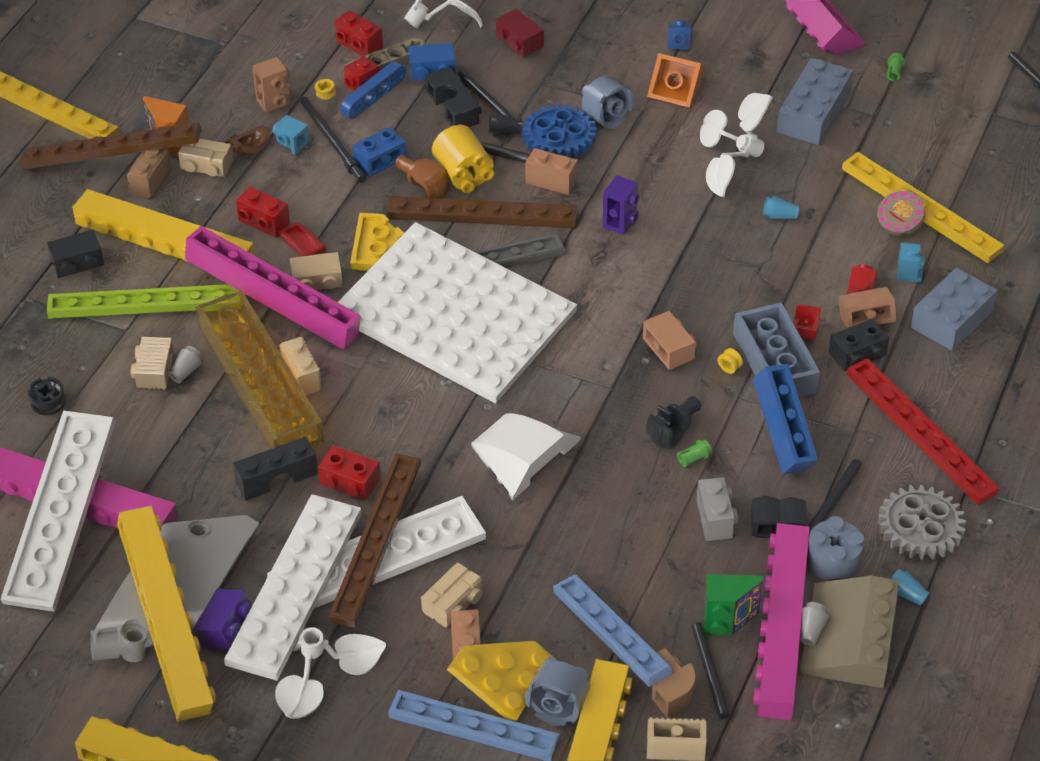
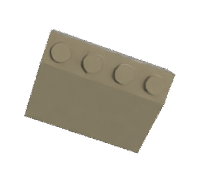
(857, 633)

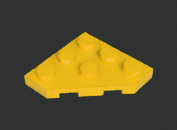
(372, 240)
(500, 673)

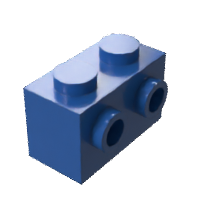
(429, 59)
(379, 151)

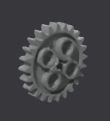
(921, 522)

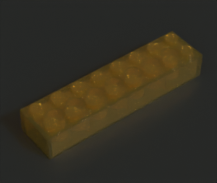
(258, 371)

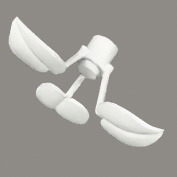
(418, 12)
(722, 169)
(356, 656)

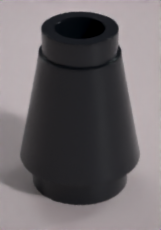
(502, 124)

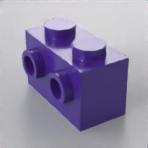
(620, 204)
(222, 619)

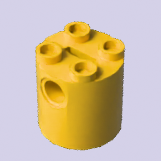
(463, 157)

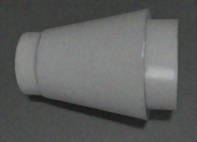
(186, 362)
(812, 622)

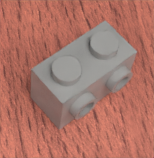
(715, 509)

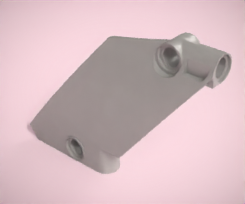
(202, 559)

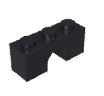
(447, 88)
(257, 471)

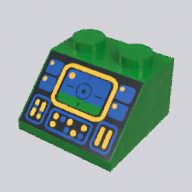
(730, 602)

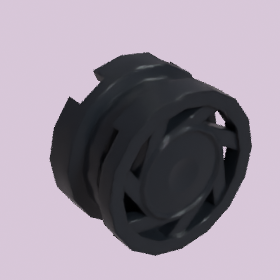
(47, 396)

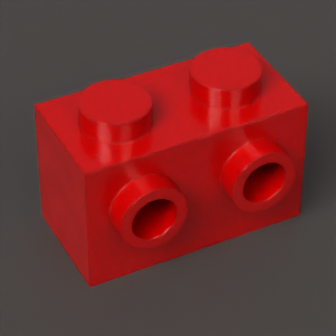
(358, 34)
(262, 211)
(349, 472)

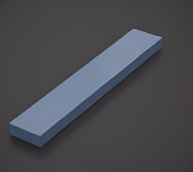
(613, 630)
(474, 725)

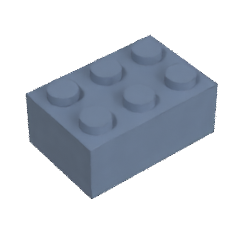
(954, 309)

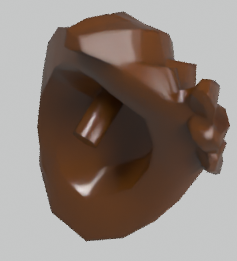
(250, 141)

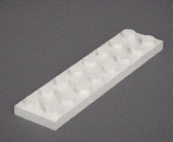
(58, 511)
(415, 543)
(293, 587)

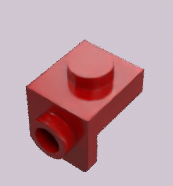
(358, 72)
(861, 278)
(807, 321)

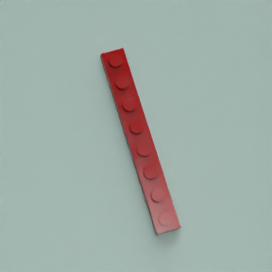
(923, 431)

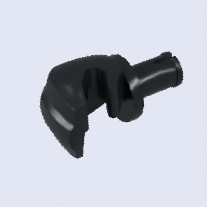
(671, 422)

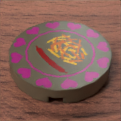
(901, 213)

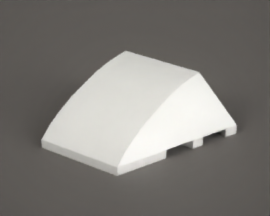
(519, 448)

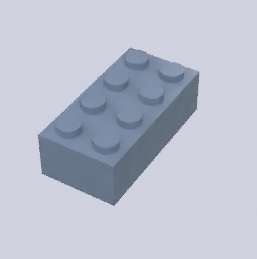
(814, 101)
(771, 340)

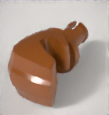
(425, 173)

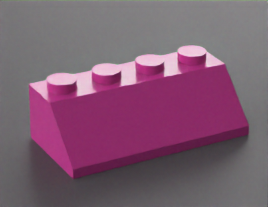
(826, 25)

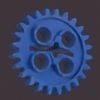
(559, 131)

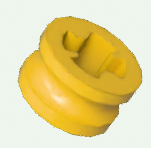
(325, 89)
(730, 360)

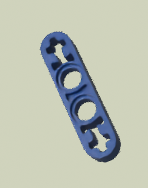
(372, 90)

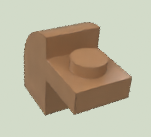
(677, 690)

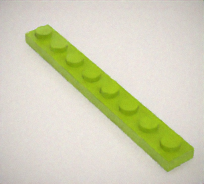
(134, 301)

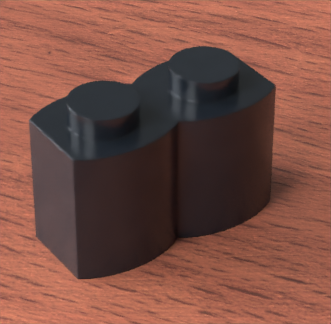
(769, 511)

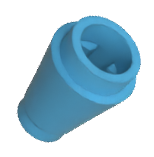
(780, 209)
(910, 588)

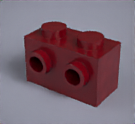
(519, 33)

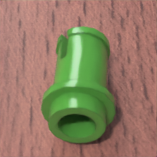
(895, 62)
(694, 453)

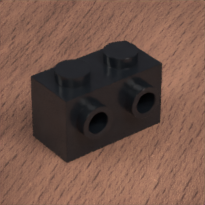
(858, 343)

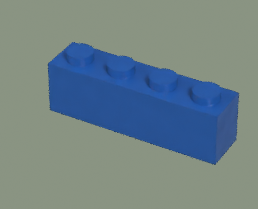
(785, 419)

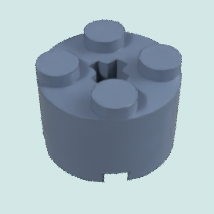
(607, 101)
(834, 549)
(557, 692)

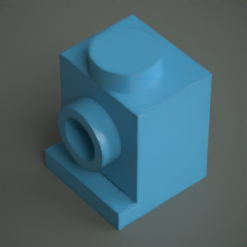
(291, 133)
(910, 263)

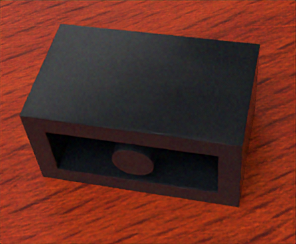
(75, 253)

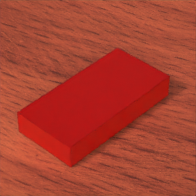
(301, 240)

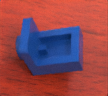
(679, 35)

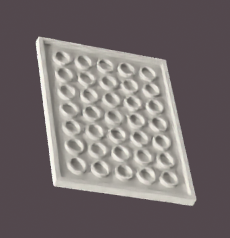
(456, 311)

